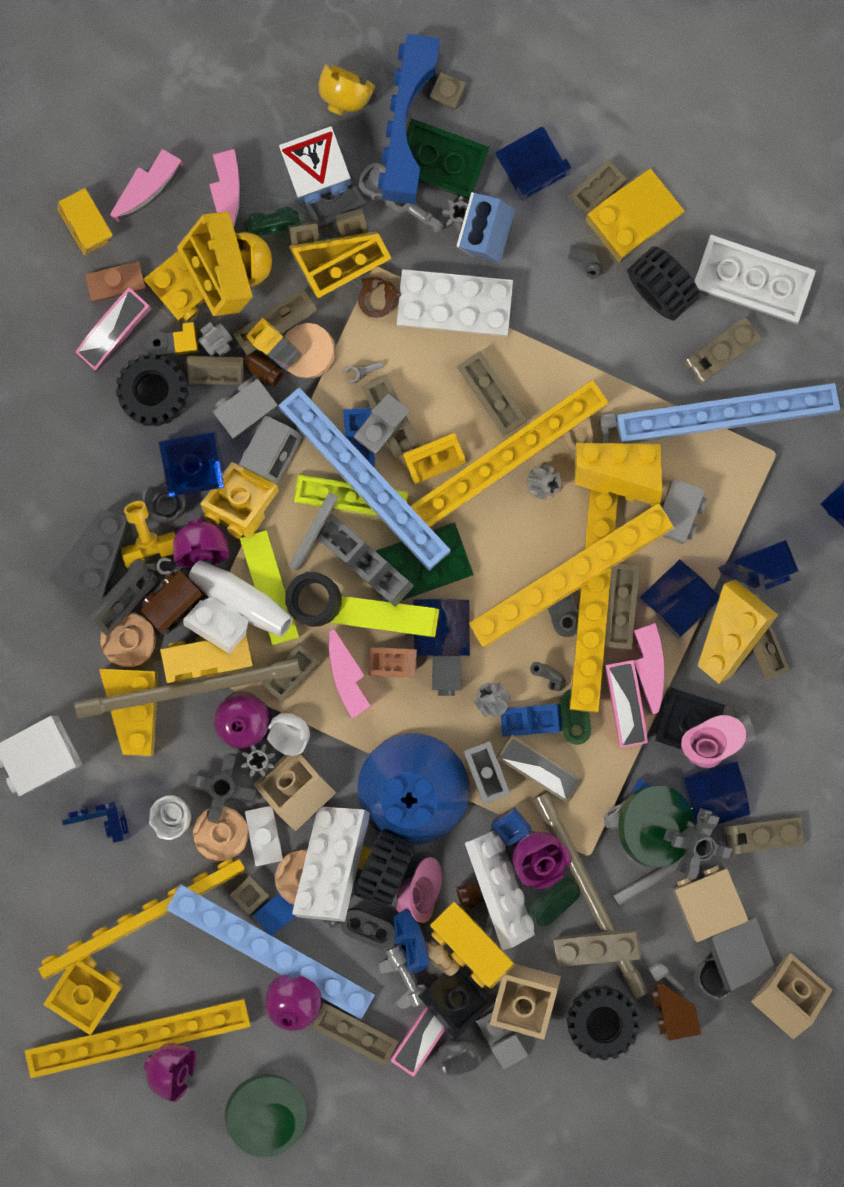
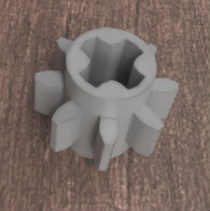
(460, 206)
(215, 339)
(544, 481)
(492, 699)
(265, 764)

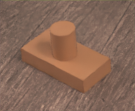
(115, 281)
(392, 662)

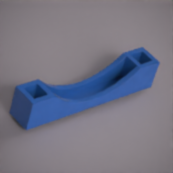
(418, 66)

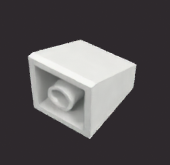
(38, 755)

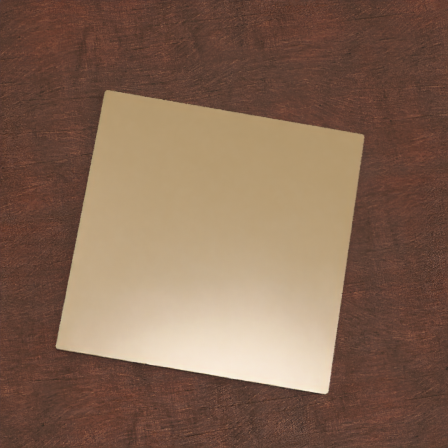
(509, 545)

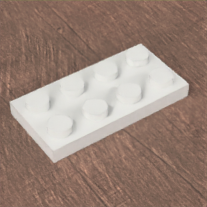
(754, 279)
(454, 303)
(331, 863)
(500, 889)

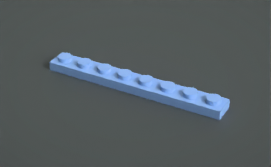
(727, 413)
(364, 479)
(268, 950)

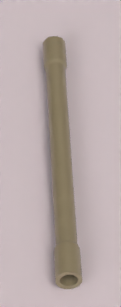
(100, 705)
(551, 817)

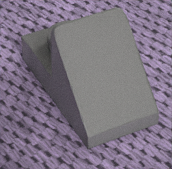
(381, 424)
(502, 1042)

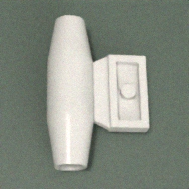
(231, 607)

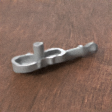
(369, 186)

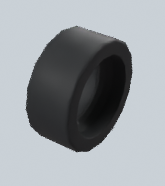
(294, 590)

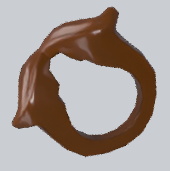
(390, 295)

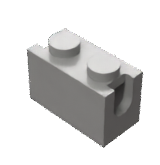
(245, 408)
(270, 449)
(681, 506)
(486, 772)

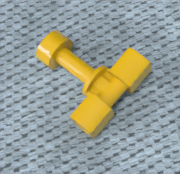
(147, 542)

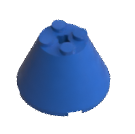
(425, 769)

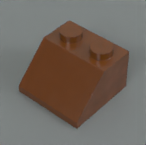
(171, 602)

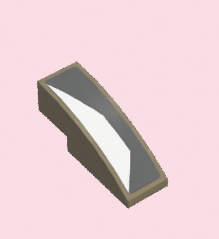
(539, 768)

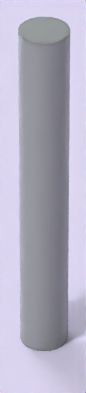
(313, 531)
(646, 882)

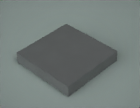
(331, 205)
(741, 954)

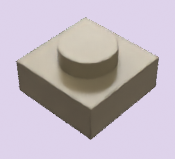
(447, 91)
(351, 223)
(303, 233)
(249, 895)

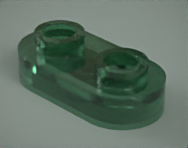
(266, 224)
(571, 718)
(555, 902)

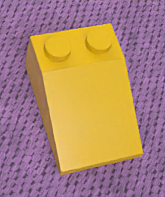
(634, 215)

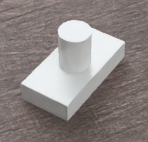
(264, 835)

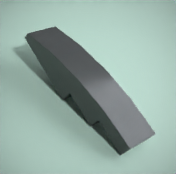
(364, 560)

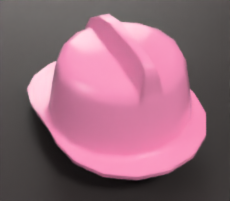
(713, 740)
(421, 890)

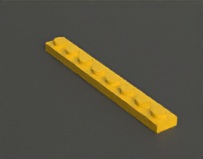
(510, 454)
(571, 575)
(593, 610)
(129, 923)
(137, 1038)

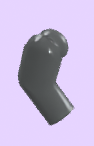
(548, 672)

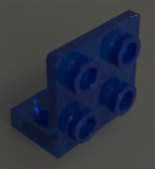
(533, 163)
(115, 826)

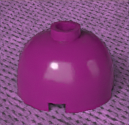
(199, 542)
(248, 710)
(540, 859)
(292, 1002)
(168, 1070)

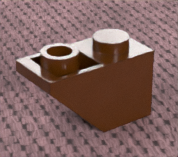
(678, 1014)

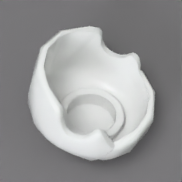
(288, 734)
(170, 817)

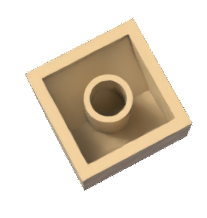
(294, 789)
(792, 996)
(525, 1001)

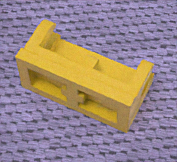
(84, 221)
(434, 458)

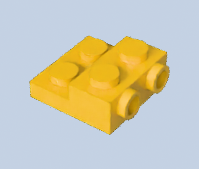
(176, 288)
(240, 502)
(84, 994)

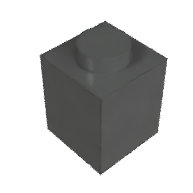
(446, 674)

